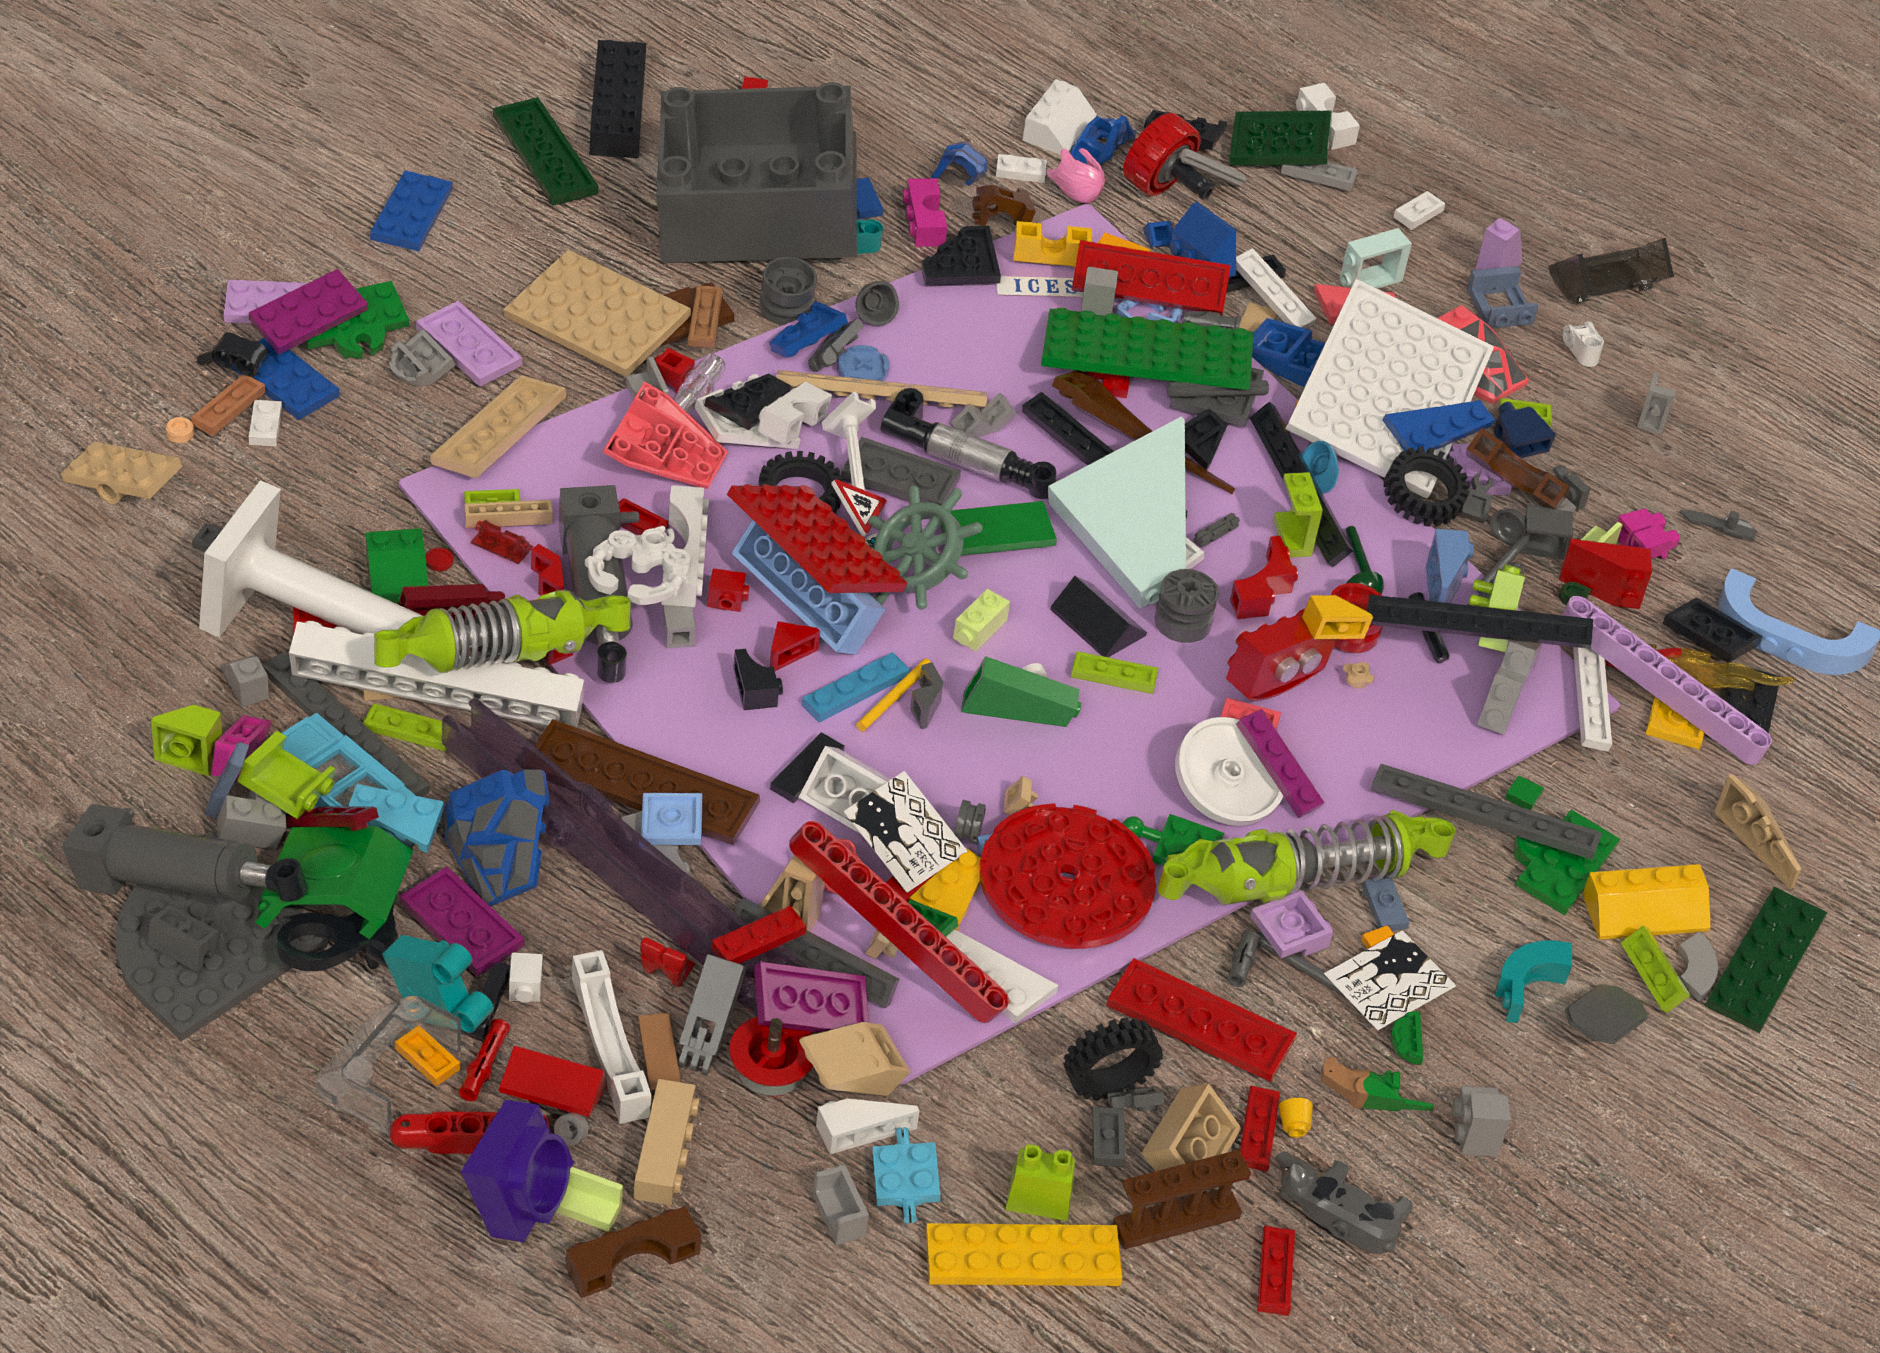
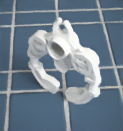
(647, 551)

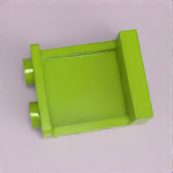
(1300, 525)
(284, 778)

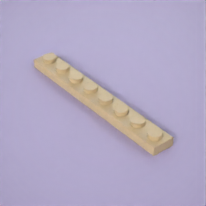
(870, 388)

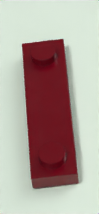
(335, 816)

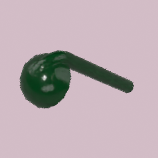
(1365, 576)

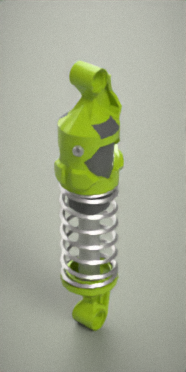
(1277, 864)

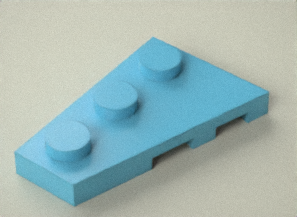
(401, 813)

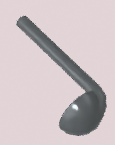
(1511, 529)

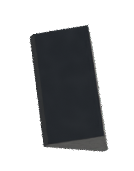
(1096, 618)

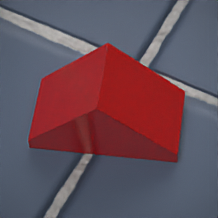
(792, 643)

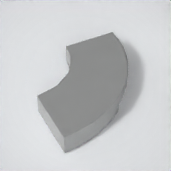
(1700, 966)

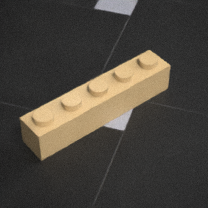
(509, 513)

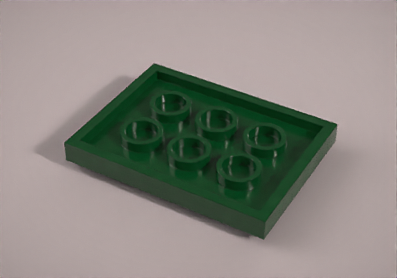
(1281, 138)

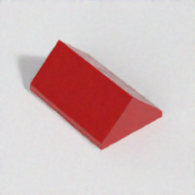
(553, 1081)

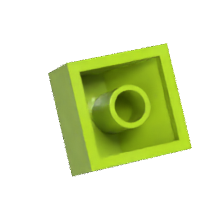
(187, 738)

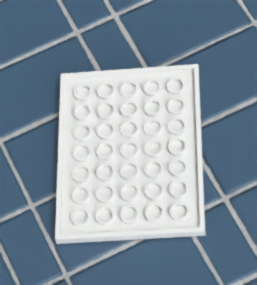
(1381, 363)

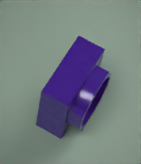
(518, 1172)

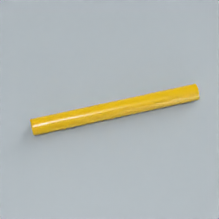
(894, 694)

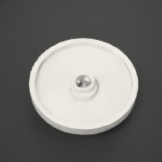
(1224, 774)

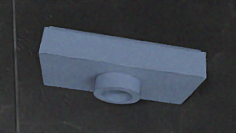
(1386, 904)

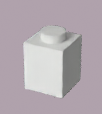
(525, 977)

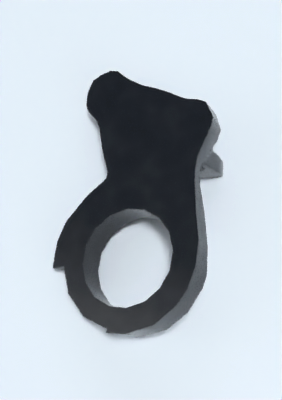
(341, 931)

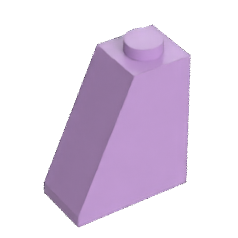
(1500, 246)

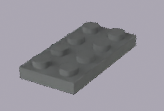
(897, 470)

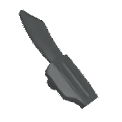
(1730, 525)

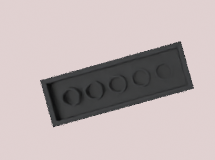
(618, 99)

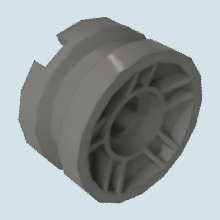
(970, 821)

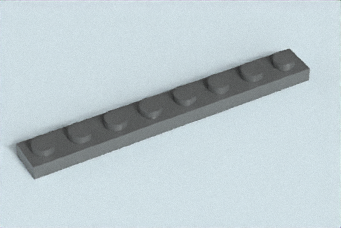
(314, 699)
(1486, 811)

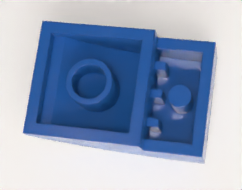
(1286, 350)

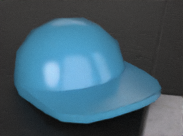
(1323, 464)

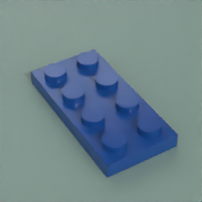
(411, 210)
(294, 383)

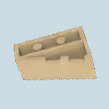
(798, 888)

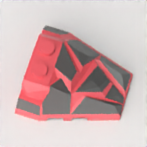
(1502, 371)

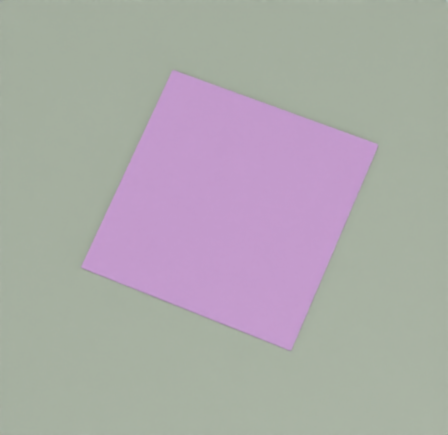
(1121, 743)

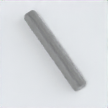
(1212, 167)

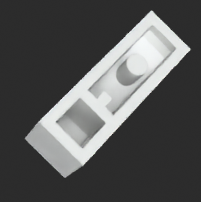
(860, 1122)

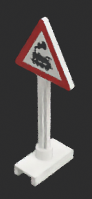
(855, 498)

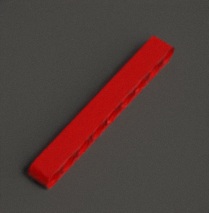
(898, 922)

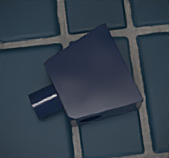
(1523, 431)

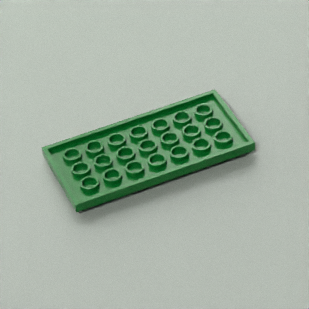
(1148, 348)

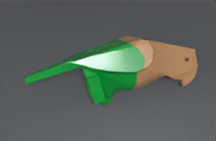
(1368, 1088)

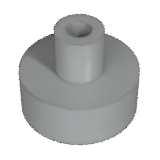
(571, 1128)

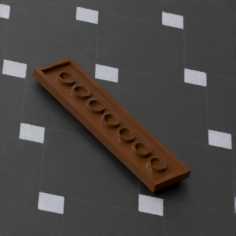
(627, 773)

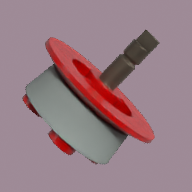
(769, 1057)

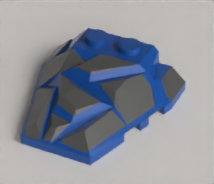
(496, 832)

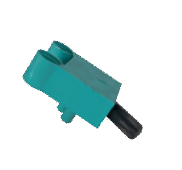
(434, 974)

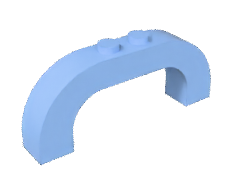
(1792, 643)

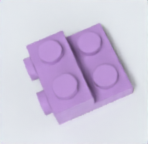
(1458, 452)
(1293, 925)

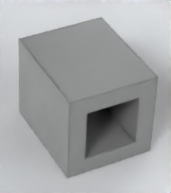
(678, 626)

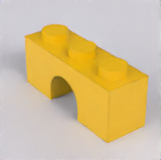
(1035, 248)

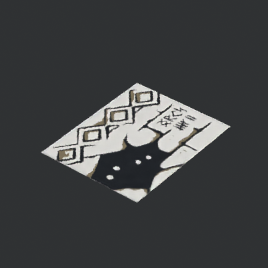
(905, 831)
(1390, 980)

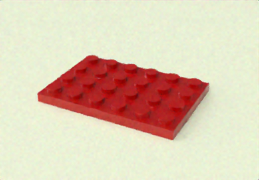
(817, 538)

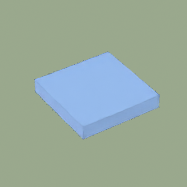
(672, 818)

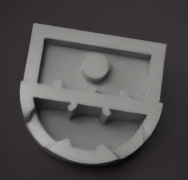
(420, 360)

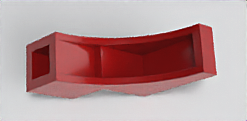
(1255, 594)

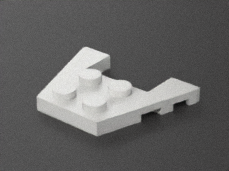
(729, 432)

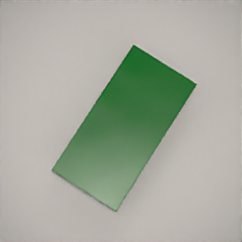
(1006, 527)

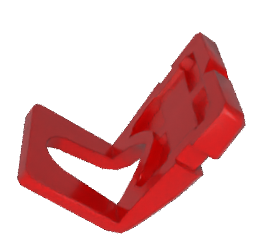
(671, 962)

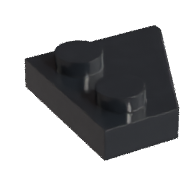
(1203, 437)

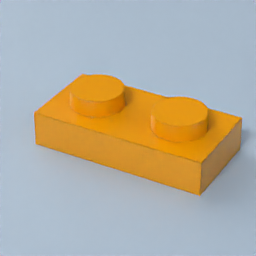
(427, 1055)

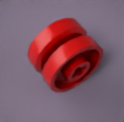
(1359, 596)

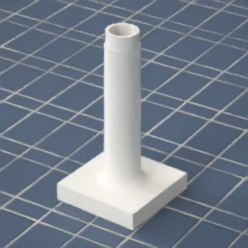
(246, 561)

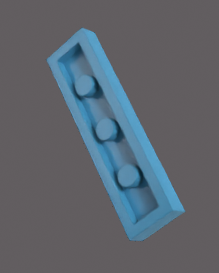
(855, 687)

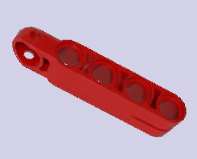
(442, 1131)

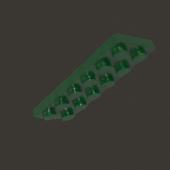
(545, 151)
(1766, 959)

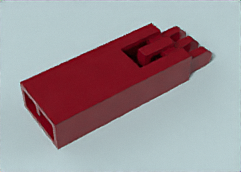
(424, 598)

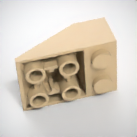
(856, 1059)

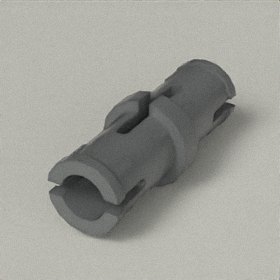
(1243, 958)

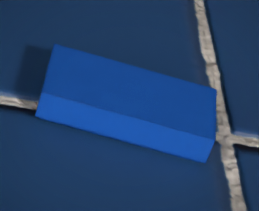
(867, 200)

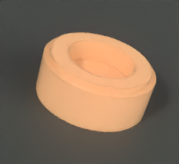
(179, 430)

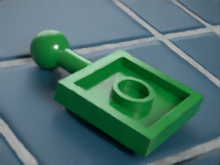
(1176, 835)

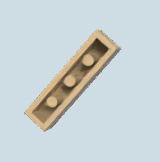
(665, 1142)

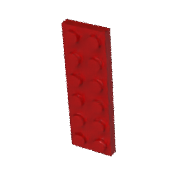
(1156, 277)
(1202, 1019)

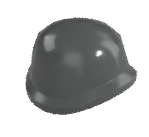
(877, 303)

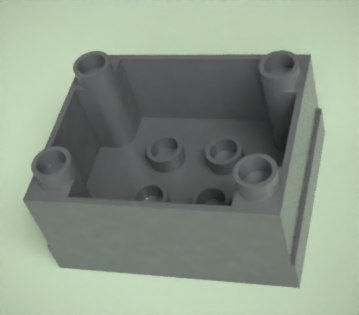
(757, 174)

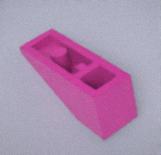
(245, 730)

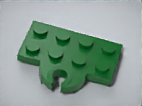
(383, 314)
(1558, 875)

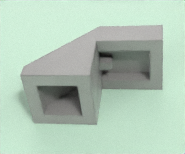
(985, 421)

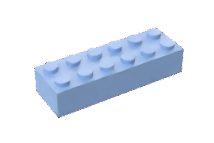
(841, 617)

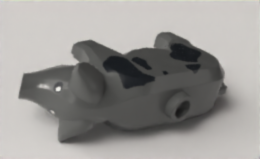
(1341, 1206)

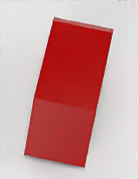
(549, 568)

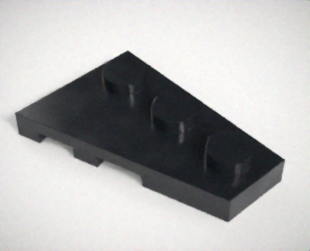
(746, 403)

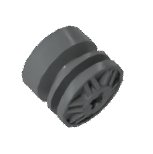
(787, 289)
(1186, 605)

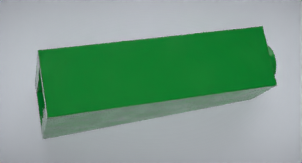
(1019, 695)

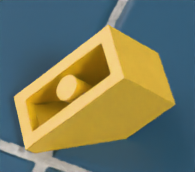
(1335, 618)

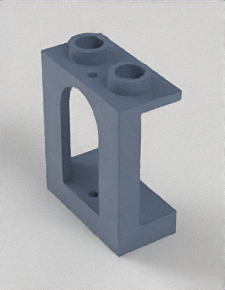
(1498, 281)

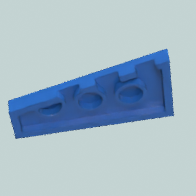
(1438, 425)

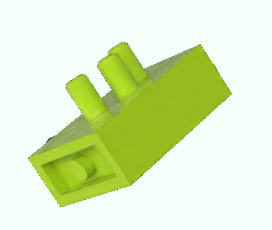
(1504, 594)

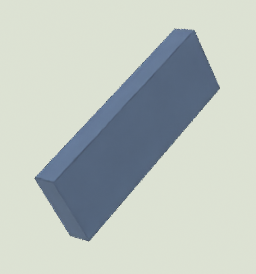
(226, 779)

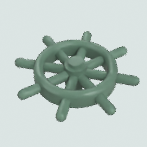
(919, 545)

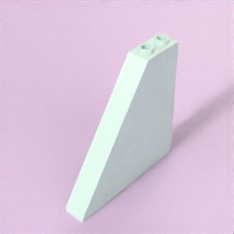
(1131, 510)

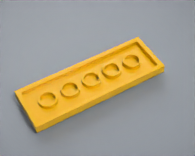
(1023, 1254)

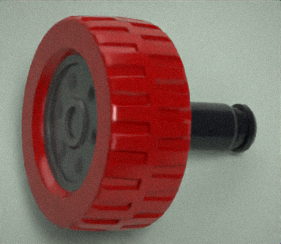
(1154, 161)

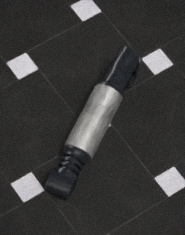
(963, 448)

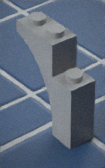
(1508, 684)

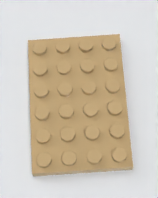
(597, 313)

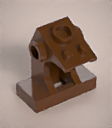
(1015, 203)

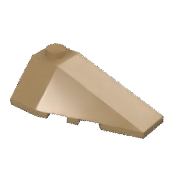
(1755, 825)

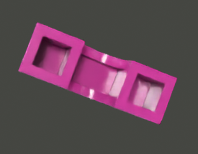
(926, 222)

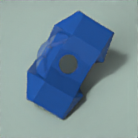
(1114, 130)
(964, 155)

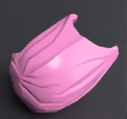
(1076, 179)

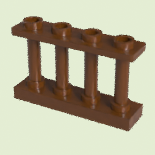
(1186, 1214)

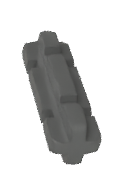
(1216, 530)

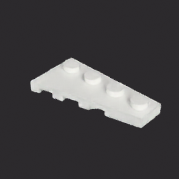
(1024, 987)

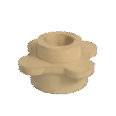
(1358, 674)

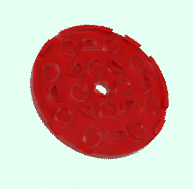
(1110, 868)

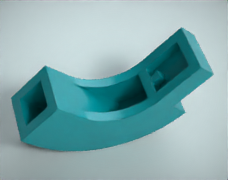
(1528, 964)

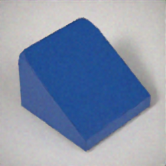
(1158, 233)

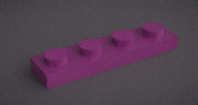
(1280, 763)

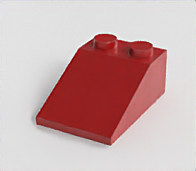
(1611, 570)

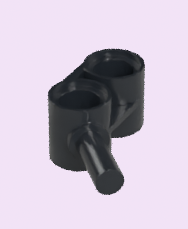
(231, 348)

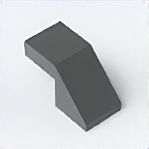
(928, 697)

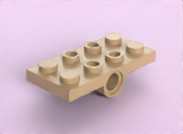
(121, 471)

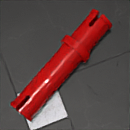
(473, 1083)

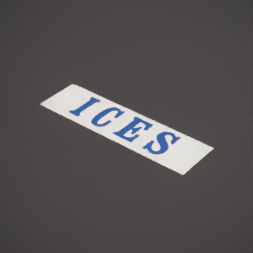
(1036, 286)

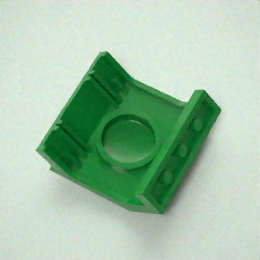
(344, 869)

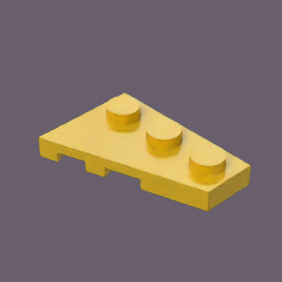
(952, 887)

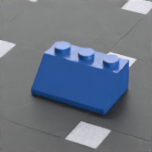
(1204, 237)

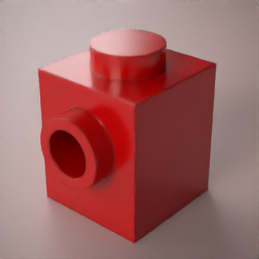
(727, 590)

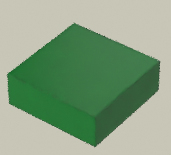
(1524, 793)

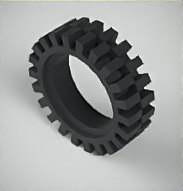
(803, 467)
(1415, 506)
(1104, 1042)

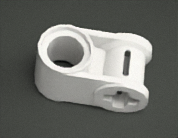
(1584, 343)

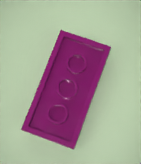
(308, 311)
(462, 917)
(809, 997)

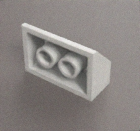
(1058, 118)
(839, 783)

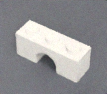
(1343, 127)
(785, 416)

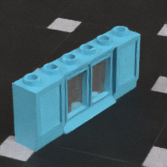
(322, 745)

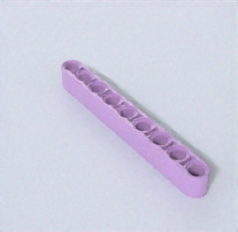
(1672, 684)

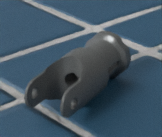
(1209, 318)

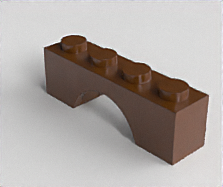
(1505, 464)
(668, 1236)

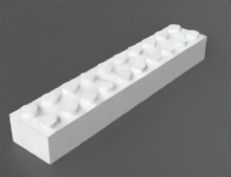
(504, 688)

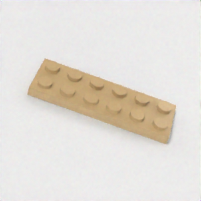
(498, 426)

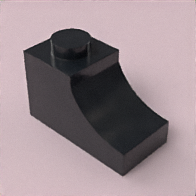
(755, 682)

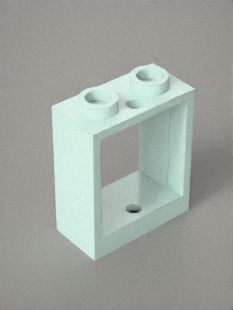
(1396, 252)

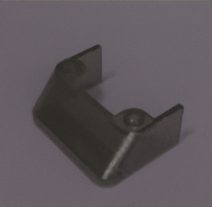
(1613, 271)

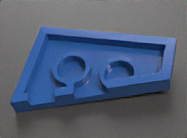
(808, 330)

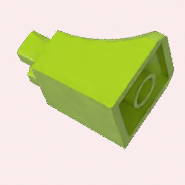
(1041, 1183)

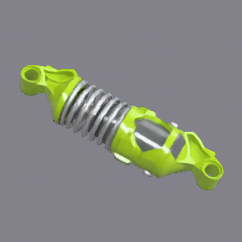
(506, 629)

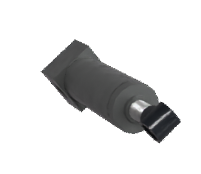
(586, 521)
(111, 850)

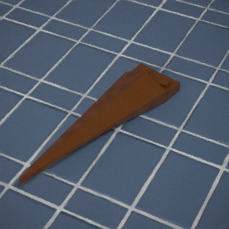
(1100, 404)

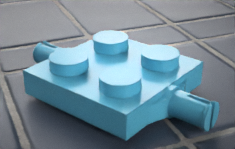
(906, 1174)

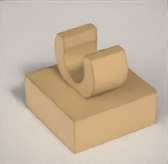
(1019, 796)
(880, 943)

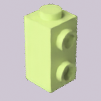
(981, 620)

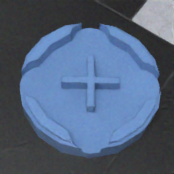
(863, 363)

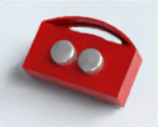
(1277, 658)

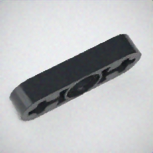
(494, 991)

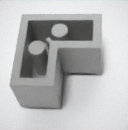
(251, 821)
(1481, 1119)

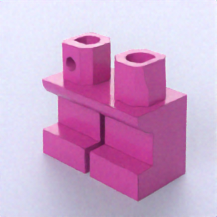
(1647, 531)

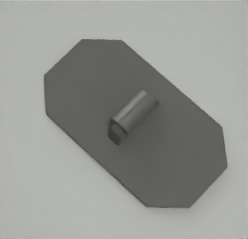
(1606, 1014)

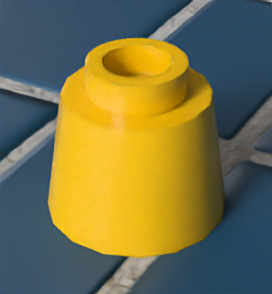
(1296, 1116)

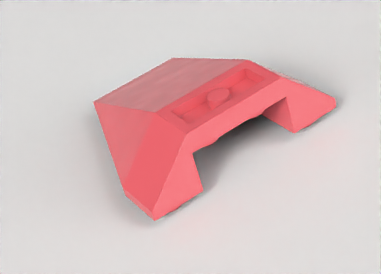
(665, 440)

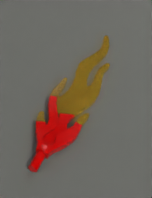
(1716, 674)

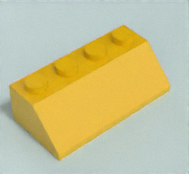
(1659, 898)

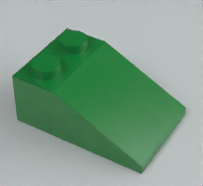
(395, 561)

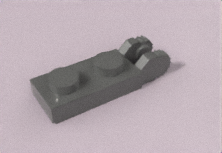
(834, 345)

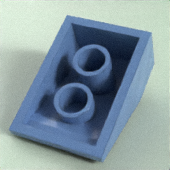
(1447, 564)

